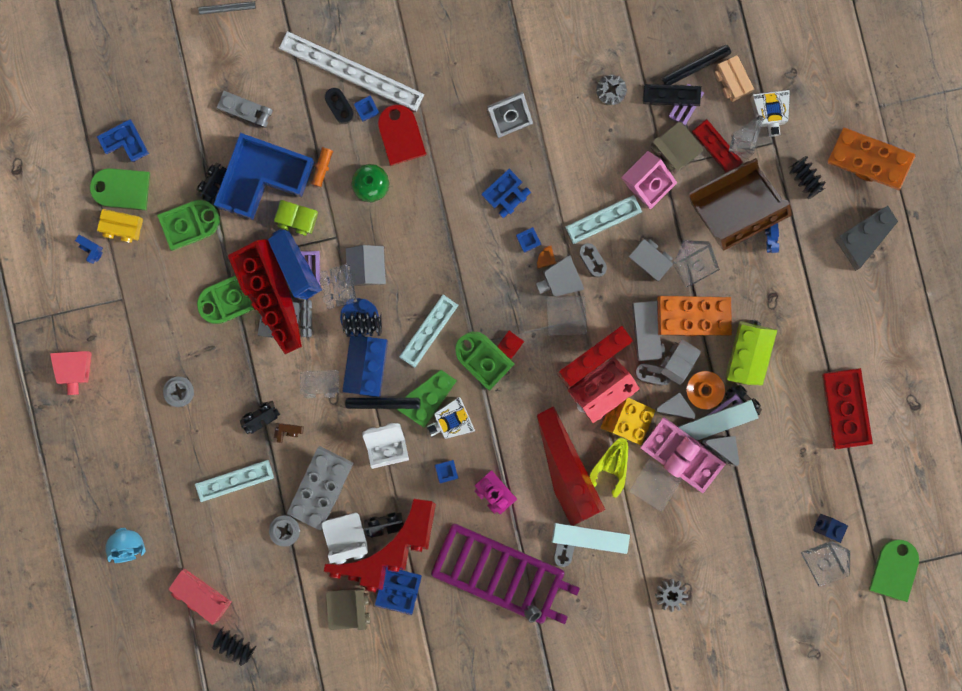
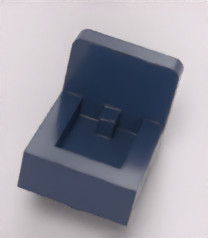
(830, 528)

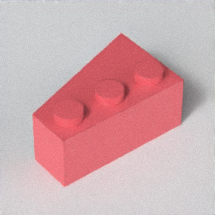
(199, 596)

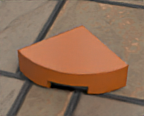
(546, 258)

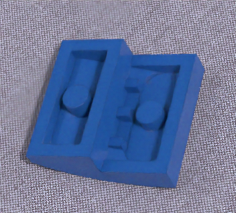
(399, 591)

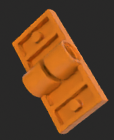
(871, 159)
(694, 316)

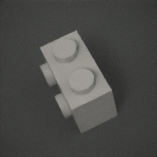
(651, 259)

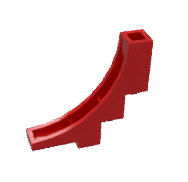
(394, 555)

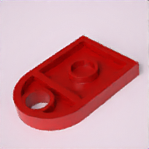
(401, 136)

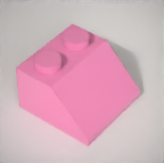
(649, 179)

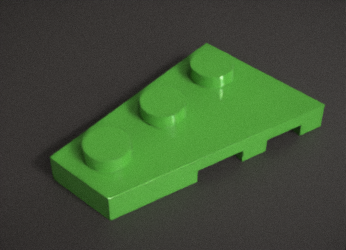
(431, 396)

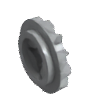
(610, 98)
(175, 400)
(275, 533)

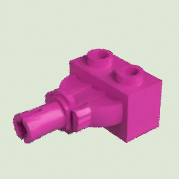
(495, 493)

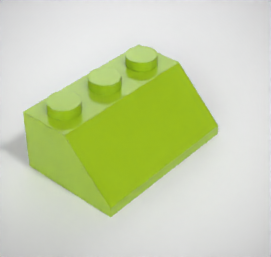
(750, 354)

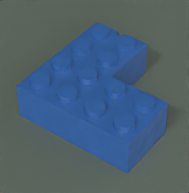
(254, 167)

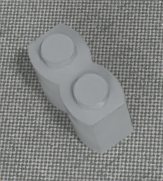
(680, 361)

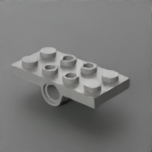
(320, 488)

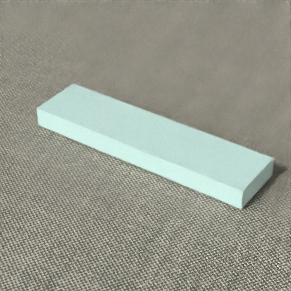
(603, 219)
(428, 331)
(721, 420)
(234, 481)
(590, 538)

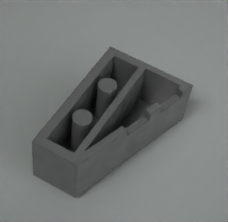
(866, 236)

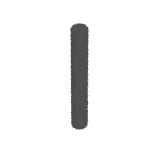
(227, 7)

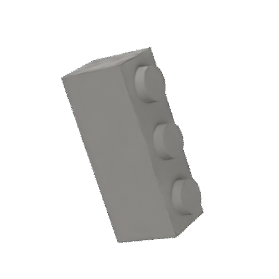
(646, 331)

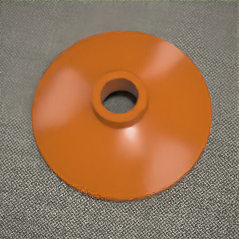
(715, 387)

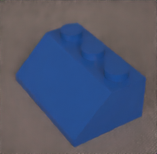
(365, 366)

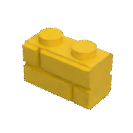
(119, 225)

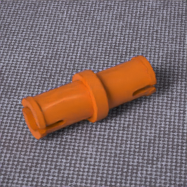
(321, 167)

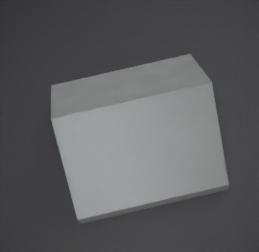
(509, 114)
(366, 265)
(724, 448)

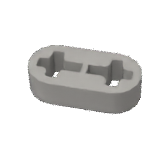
(596, 257)
(651, 379)
(569, 553)

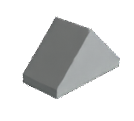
(677, 407)

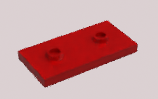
(847, 408)

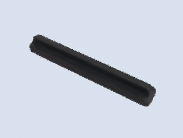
(696, 65)
(382, 403)

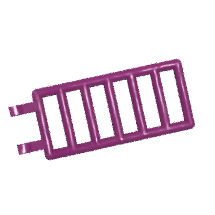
(506, 552)

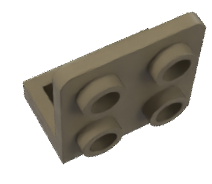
(676, 147)
(347, 609)

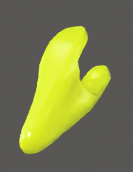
(613, 462)

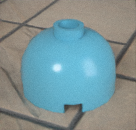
(124, 545)

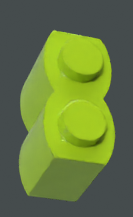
(295, 217)

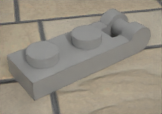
(244, 109)

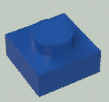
(366, 108)
(528, 240)
(446, 471)

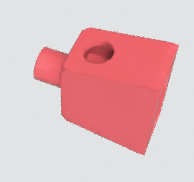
(71, 369)

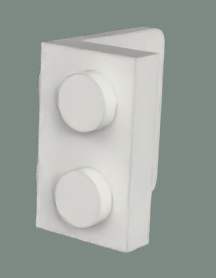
(385, 445)
(345, 538)

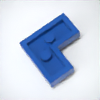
(124, 136)

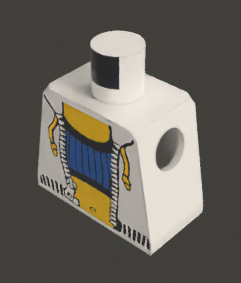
(773, 108)
(452, 420)

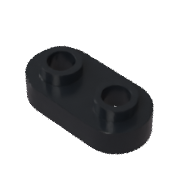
(339, 106)

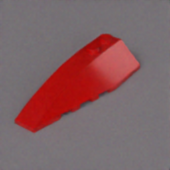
(268, 291)
(567, 471)

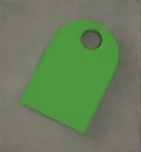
(122, 188)
(187, 223)
(227, 301)
(483, 359)
(895, 572)

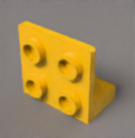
(629, 420)

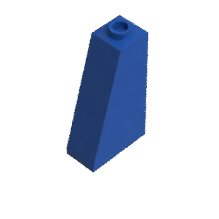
(293, 265)

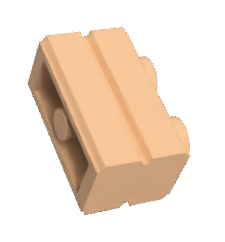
(733, 78)

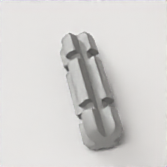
(306, 318)

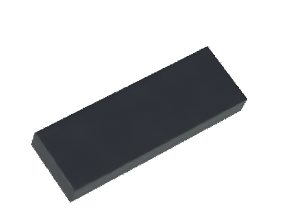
(672, 95)

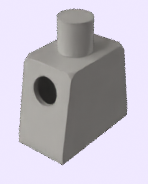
(561, 278)

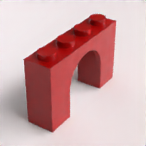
(594, 357)

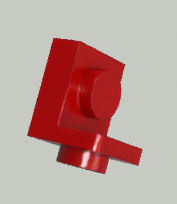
(510, 344)

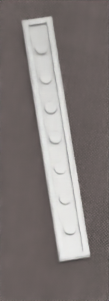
(351, 71)

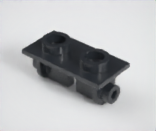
(207, 187)
(742, 392)
(264, 412)
(374, 525)

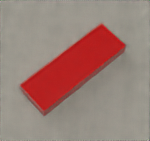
(716, 146)

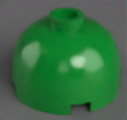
(370, 183)

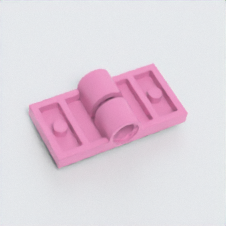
(683, 455)

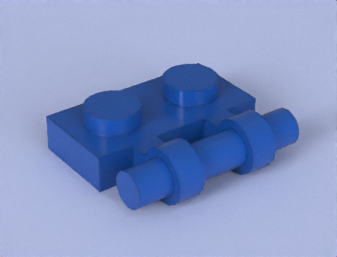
(502, 189)

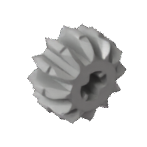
(678, 597)

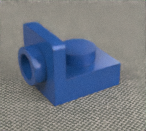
(87, 245)

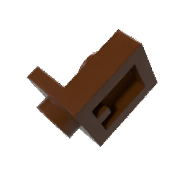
(292, 431)

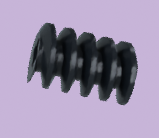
(807, 177)
(361, 324)
(233, 647)

